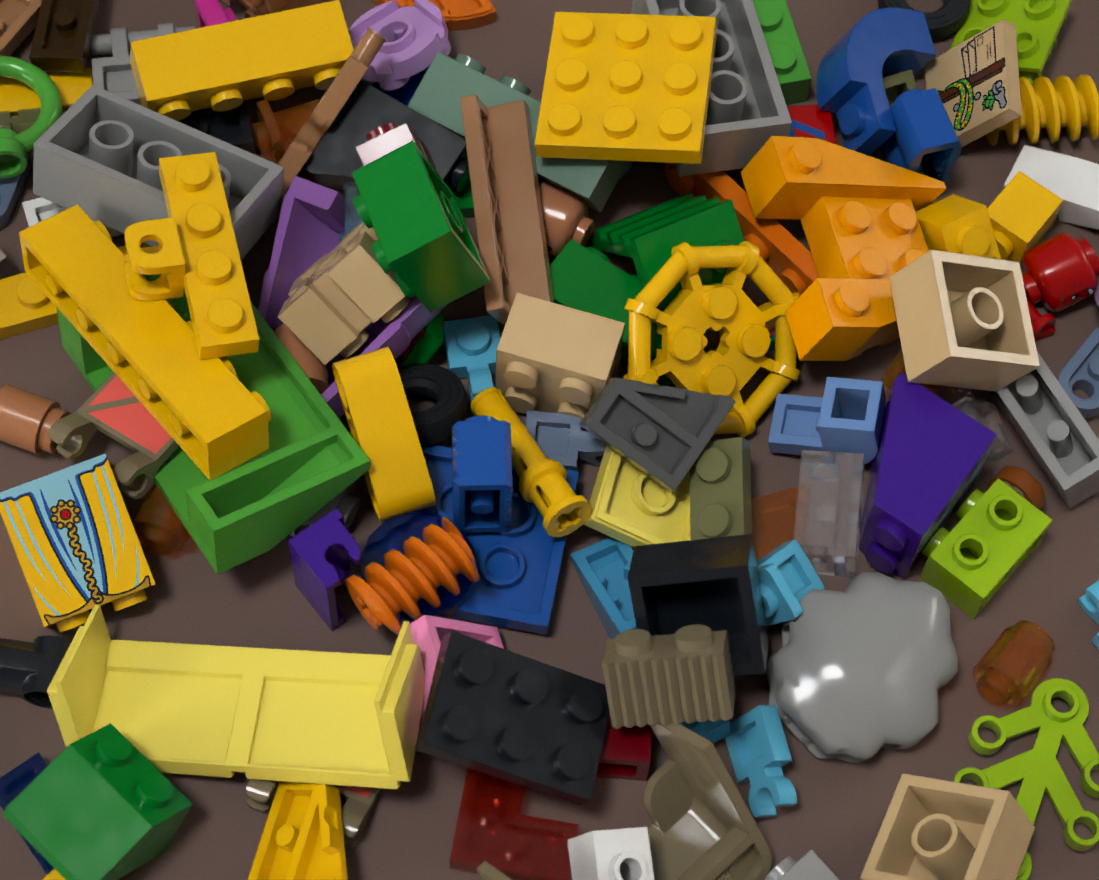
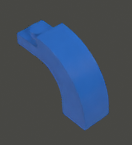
(854, 67)

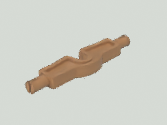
(329, 105)

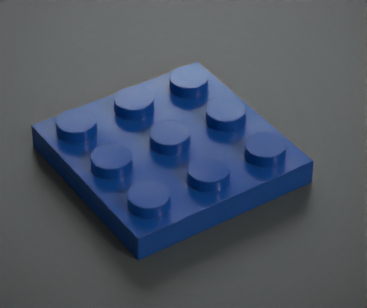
(514, 566)

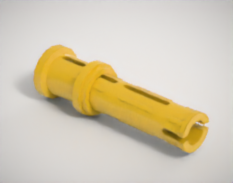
(540, 478)

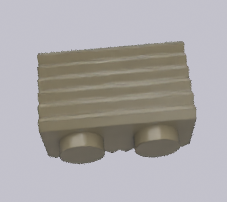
(668, 677)

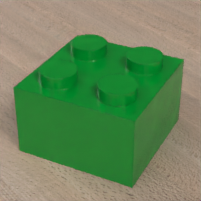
(418, 228)

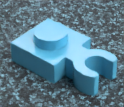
(757, 754)

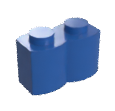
(923, 137)

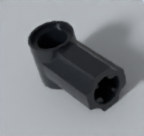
(30, 667)

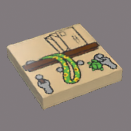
(979, 82)

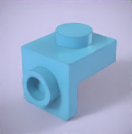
(785, 580)

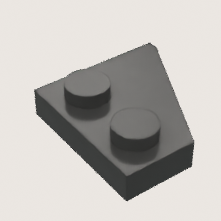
(656, 426)

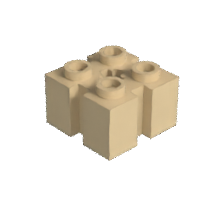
(342, 297)

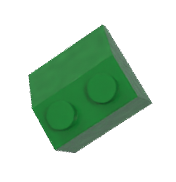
(99, 809)

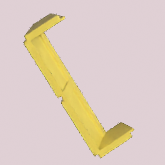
(247, 707)

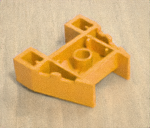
(858, 231)

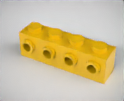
(241, 60)

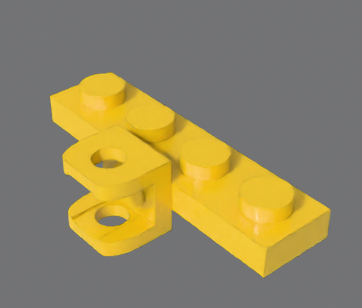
(196, 255)

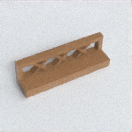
(506, 203)

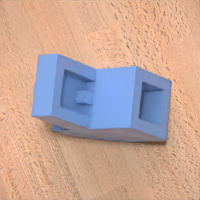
(840, 421)

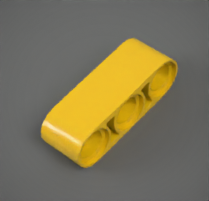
(385, 432)

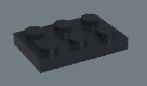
(515, 718)

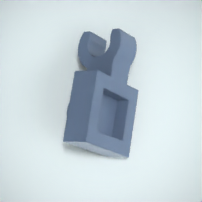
(563, 439)

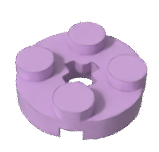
(419, 37)

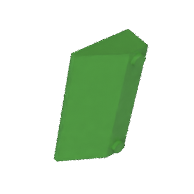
(271, 494)

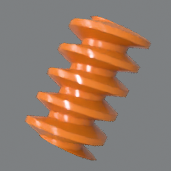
(413, 576)

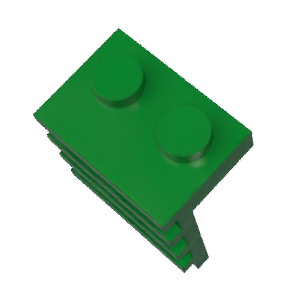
(656, 230)

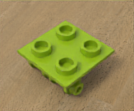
(1035, 23)

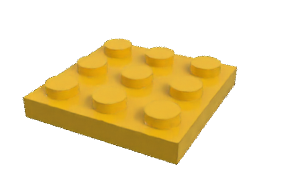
(627, 87)

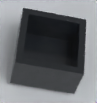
(707, 585)

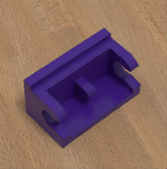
(322, 564)

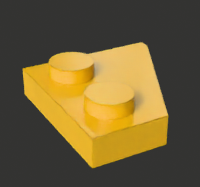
(302, 835)

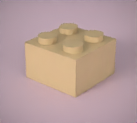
(963, 321)
(556, 357)
(949, 833)

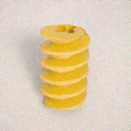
(1054, 107)

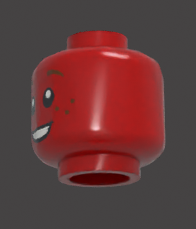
(1060, 272)

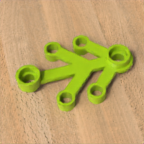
(1039, 767)

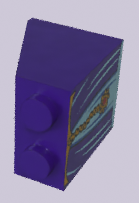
(919, 476)

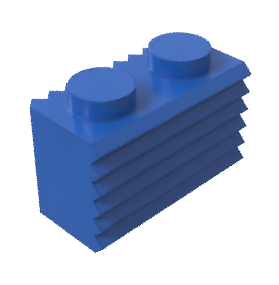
(482, 474)

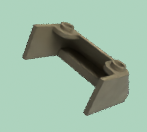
(696, 815)

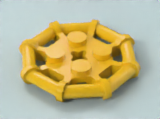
(715, 308)

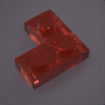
(496, 832)

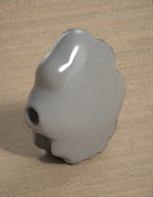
(863, 667)

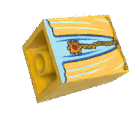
(76, 543)

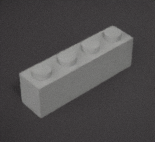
(1053, 432)

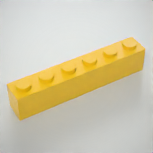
(146, 344)

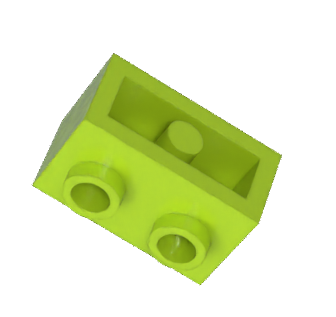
(984, 547)

